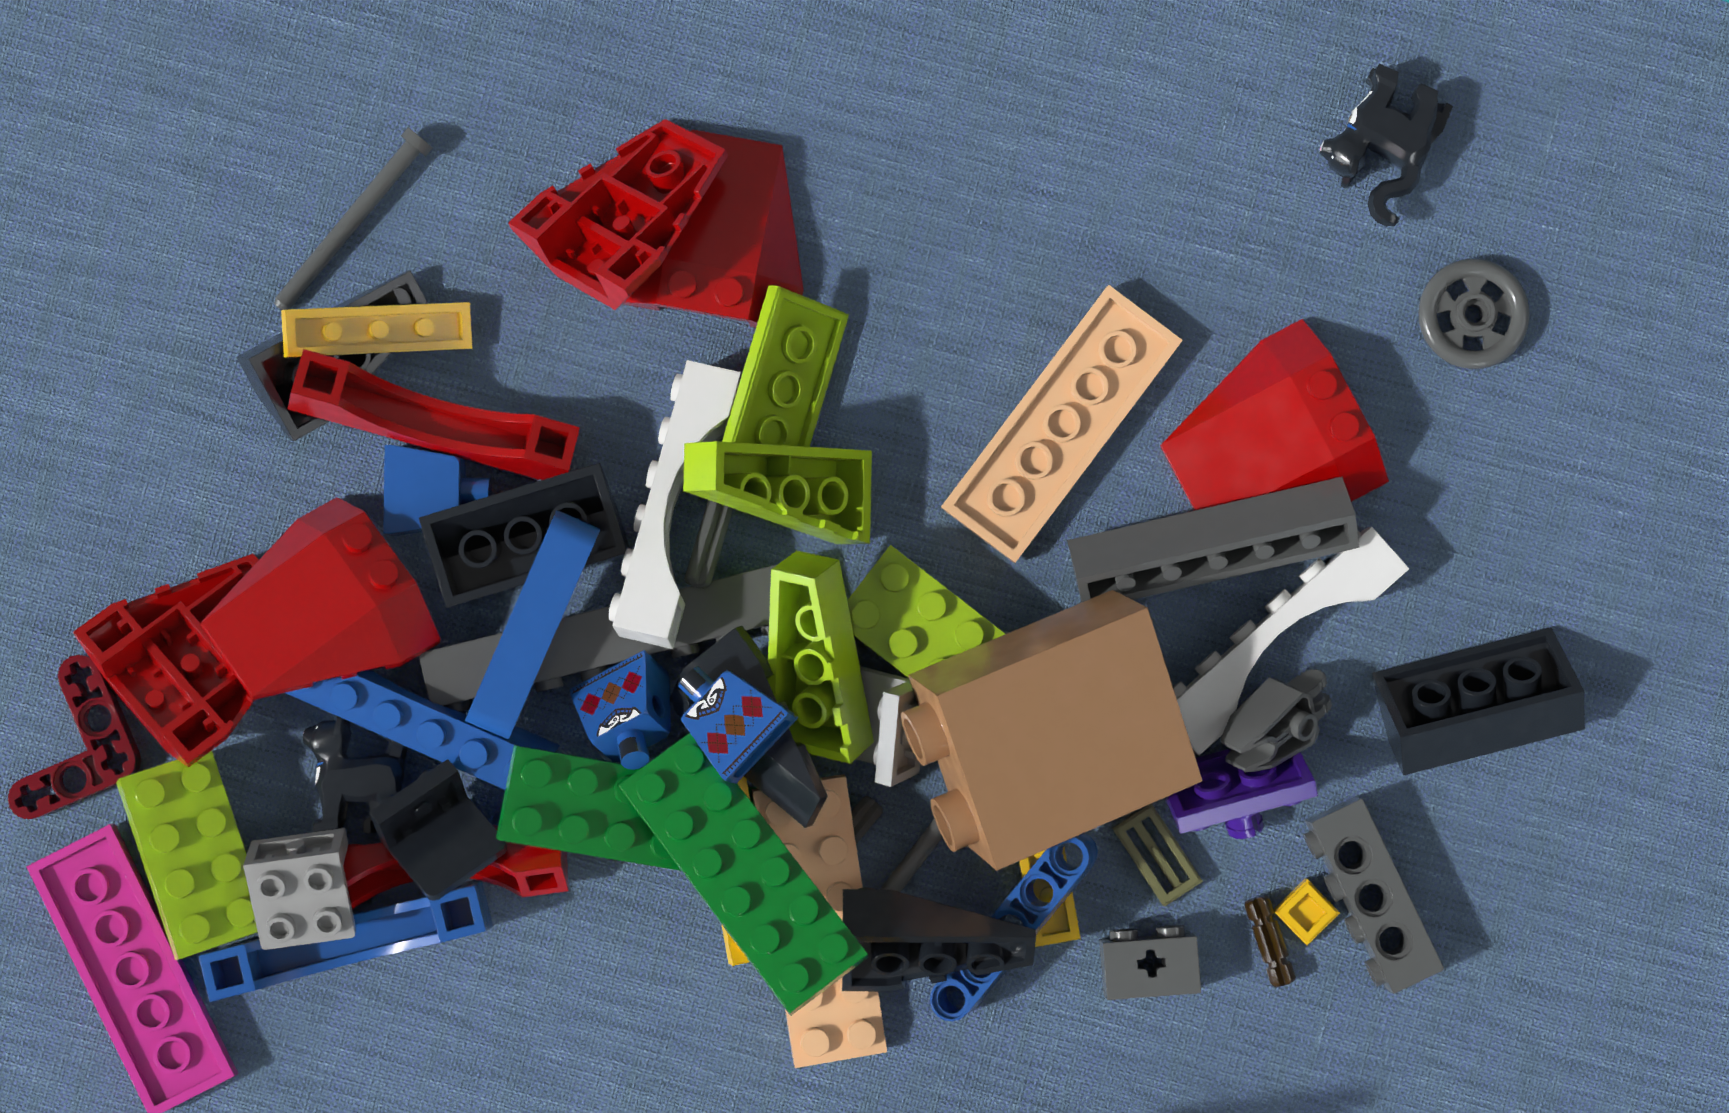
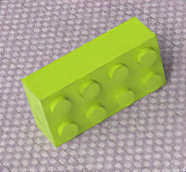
(913, 616)
(190, 853)

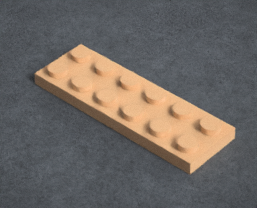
(1061, 424)
(835, 1022)

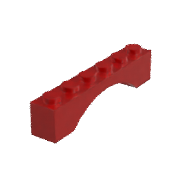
(363, 401)
(521, 870)

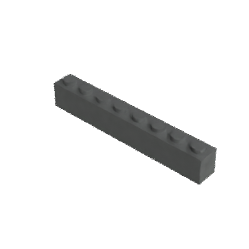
(589, 642)

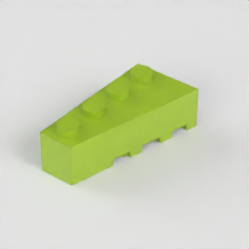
(817, 657)

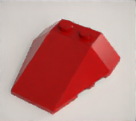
(624, 215)
(733, 241)
(1275, 427)
(321, 607)
(168, 665)

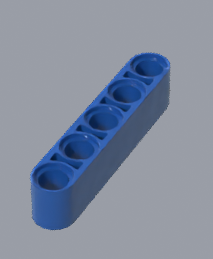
(532, 624)
(1032, 913)

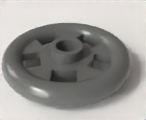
(1450, 344)

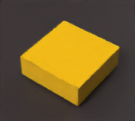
(1306, 911)

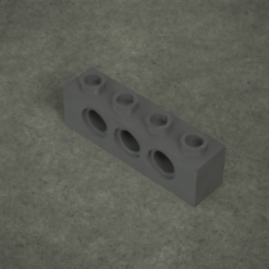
(1415, 955)

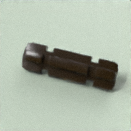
(1270, 941)

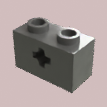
(1173, 976)

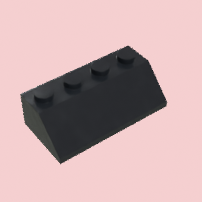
(495, 539)
(1479, 701)

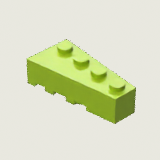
(794, 486)

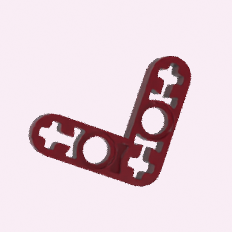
(93, 760)

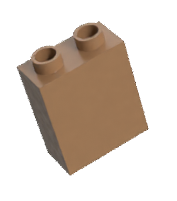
(1050, 730)

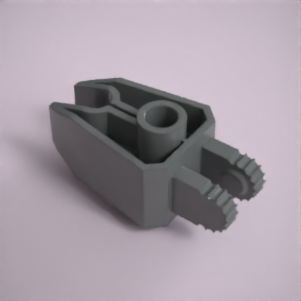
(1276, 722)

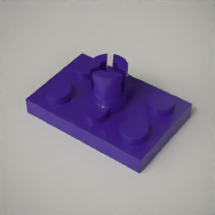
(1239, 796)

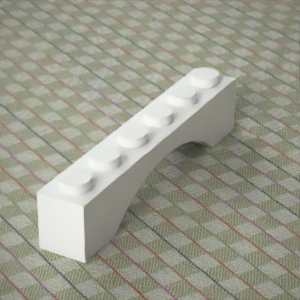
(1346, 577)
(650, 599)

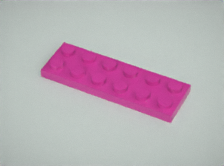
(131, 970)

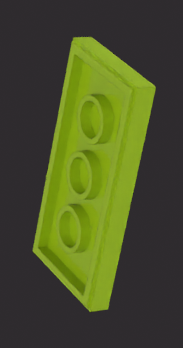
(786, 371)

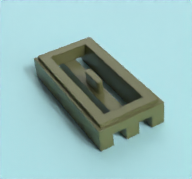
(1134, 821)

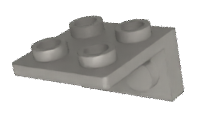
(891, 752)
(300, 889)

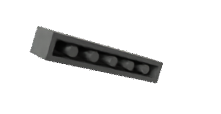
(1216, 542)

